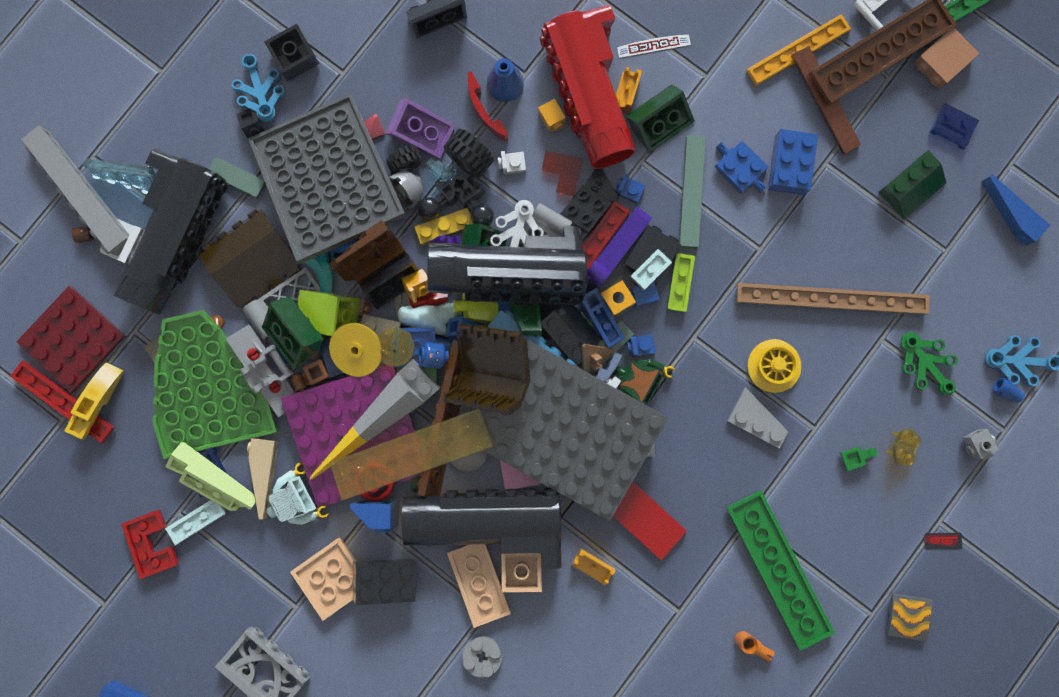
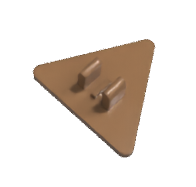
(594, 357)

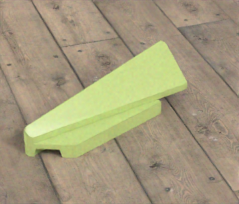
(208, 479)

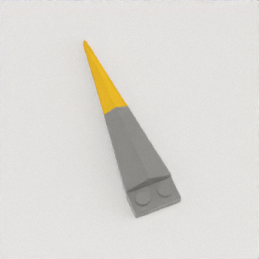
(401, 396)

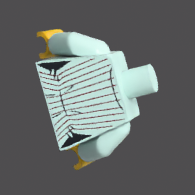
(291, 500)

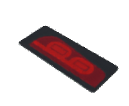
(943, 540)

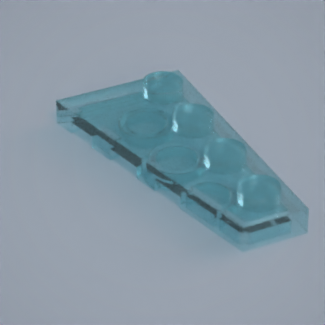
(126, 174)

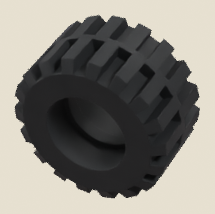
(468, 153)

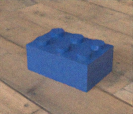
(793, 162)

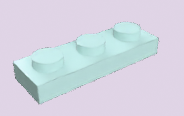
(195, 521)

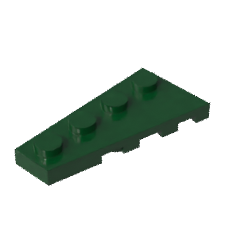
(527, 318)

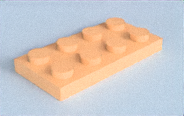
(478, 583)

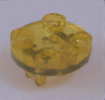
(405, 346)
(905, 447)

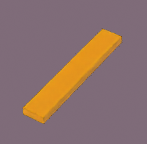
(782, 59)

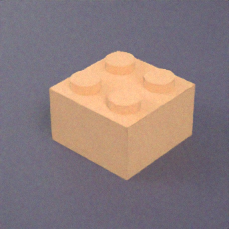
(521, 572)

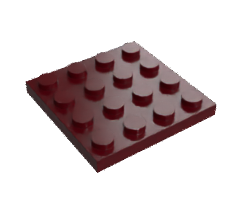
(71, 339)

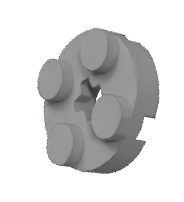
(486, 667)

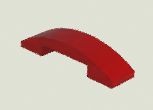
(494, 127)

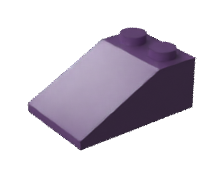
(420, 127)

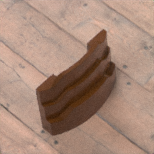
(369, 255)

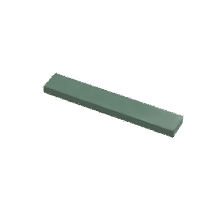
(692, 191)

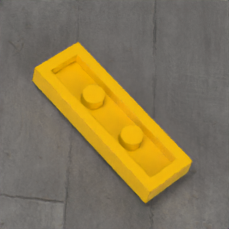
(444, 225)

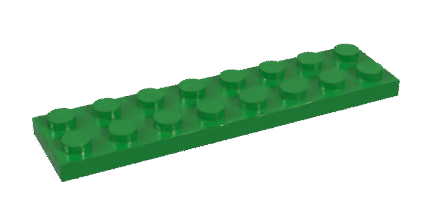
(780, 570)

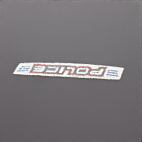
(653, 45)

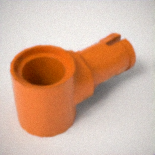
(753, 647)

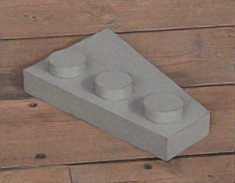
(757, 420)

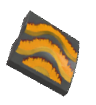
(909, 617)

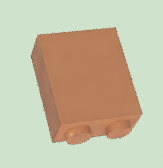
(946, 58)

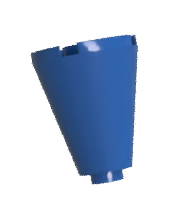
(505, 81)

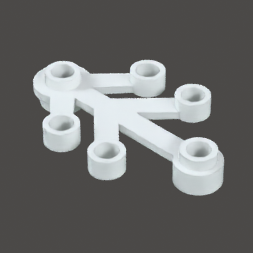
(517, 231)

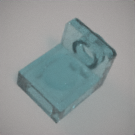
(437, 169)

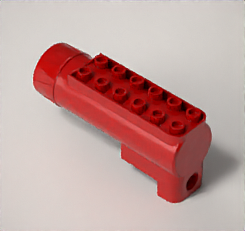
(580, 66)

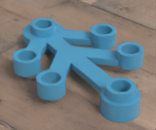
(259, 91)
(1019, 360)

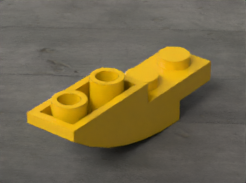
(92, 399)

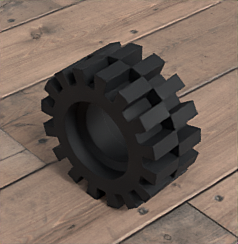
(404, 159)

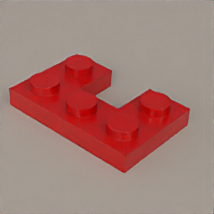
(137, 536)

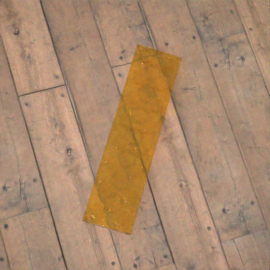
(411, 454)

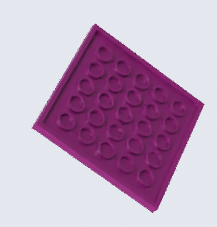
(327, 413)

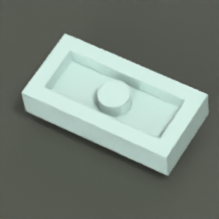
(651, 269)

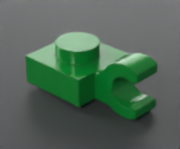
(855, 458)

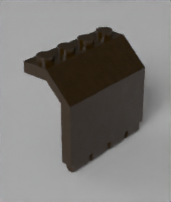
(249, 259)
(492, 369)

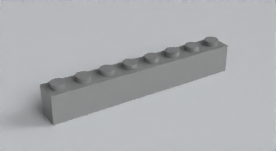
(77, 190)

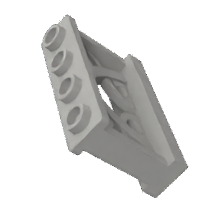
(245, 682)

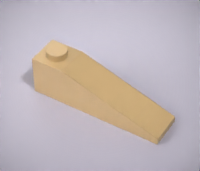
(262, 466)

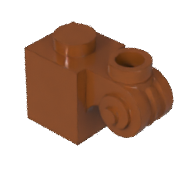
(314, 375)

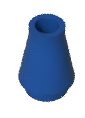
(1008, 390)

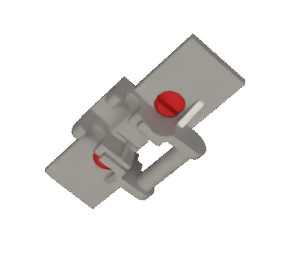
(256, 370)

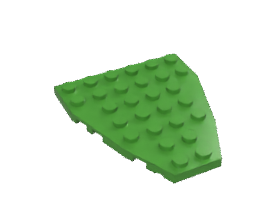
(201, 390)

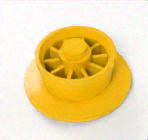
(355, 349)
(774, 366)

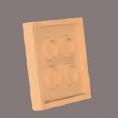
(327, 578)

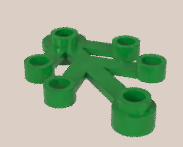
(926, 361)

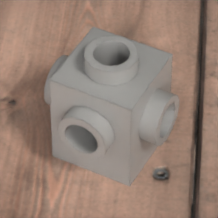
(980, 444)

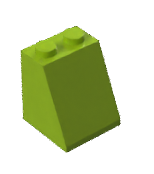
(328, 310)

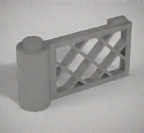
(549, 221)
(257, 309)

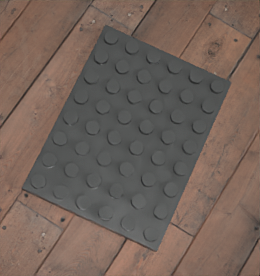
(325, 178)
(575, 433)

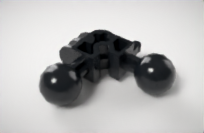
(430, 208)

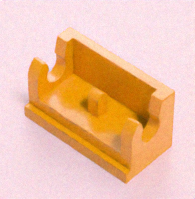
(627, 88)
(593, 566)

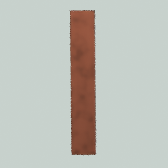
(833, 113)

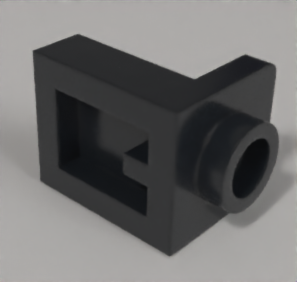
(249, 123)

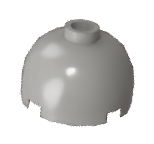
(408, 188)

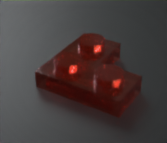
(568, 169)

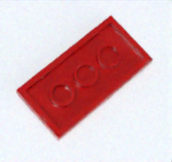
(648, 521)

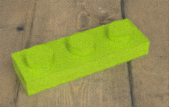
(681, 282)

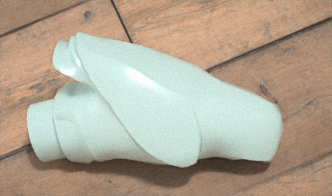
(428, 317)

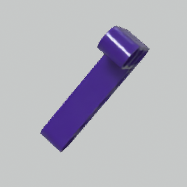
(617, 248)

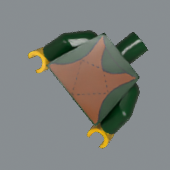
(642, 378)

